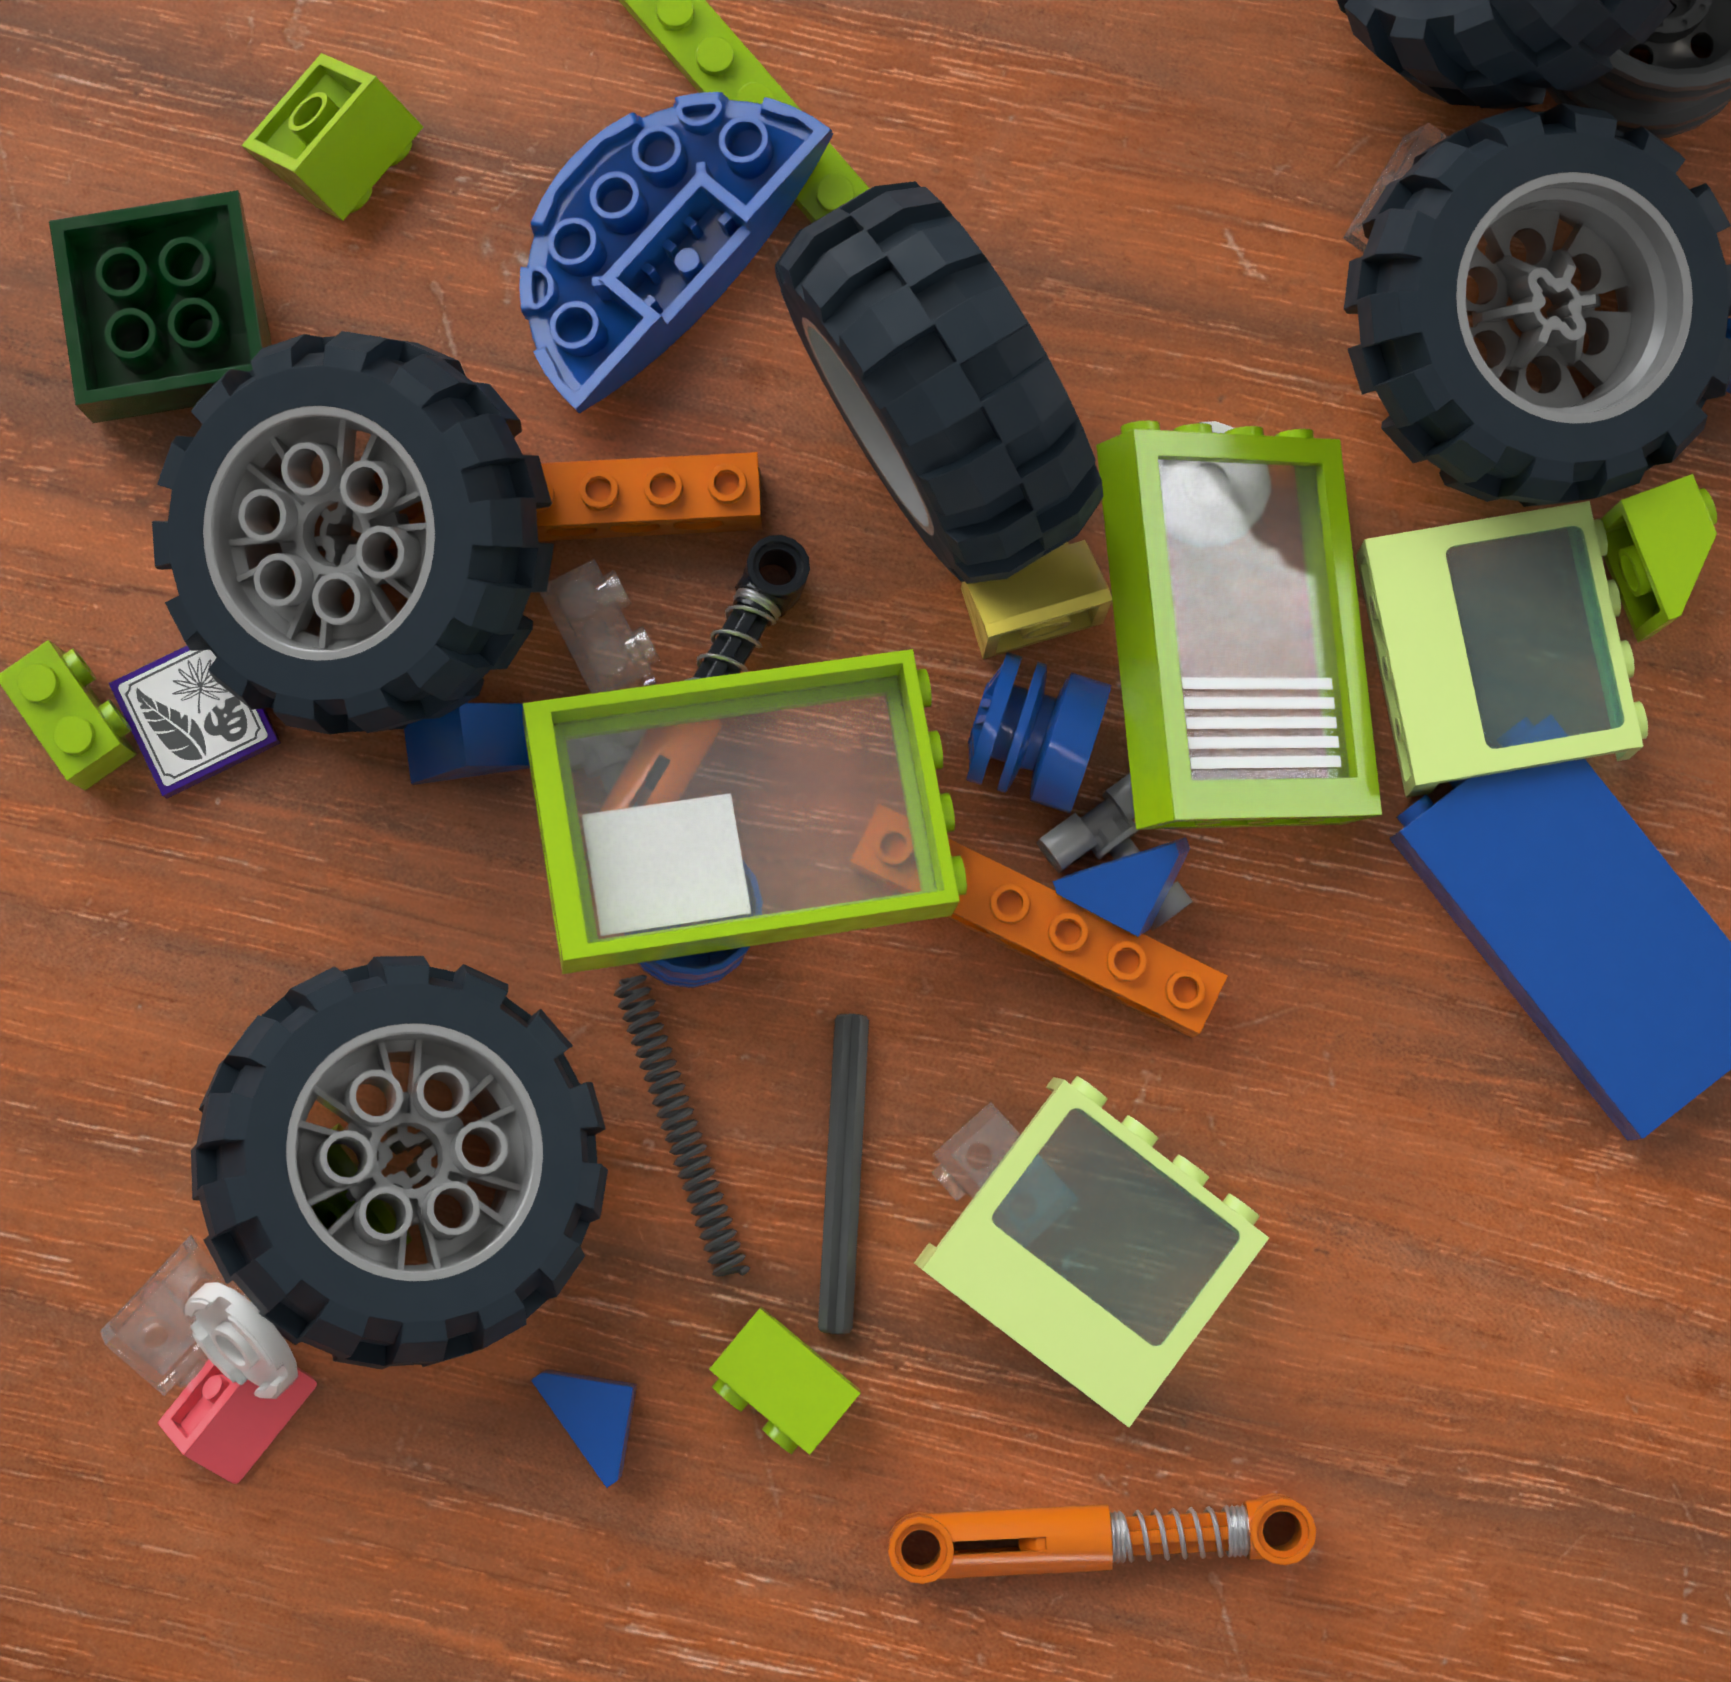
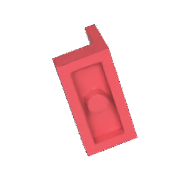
(226, 1424)

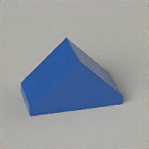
(467, 743)
(1127, 888)
(594, 1415)

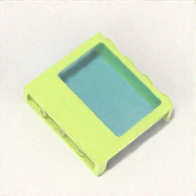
(1500, 645)
(1096, 1249)

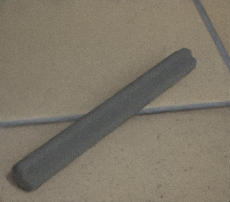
(843, 1174)

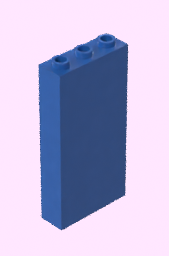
(1583, 932)

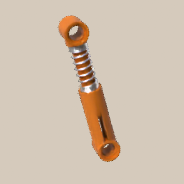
(1093, 1538)

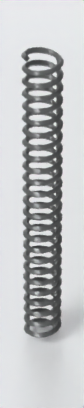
(681, 1127)

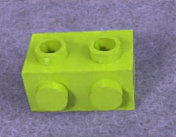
(66, 715)
(783, 1382)

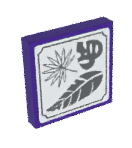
(189, 721)

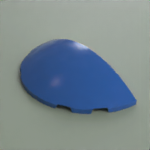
(655, 230)

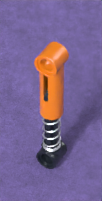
(755, 605)

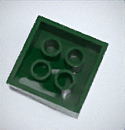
(157, 303)

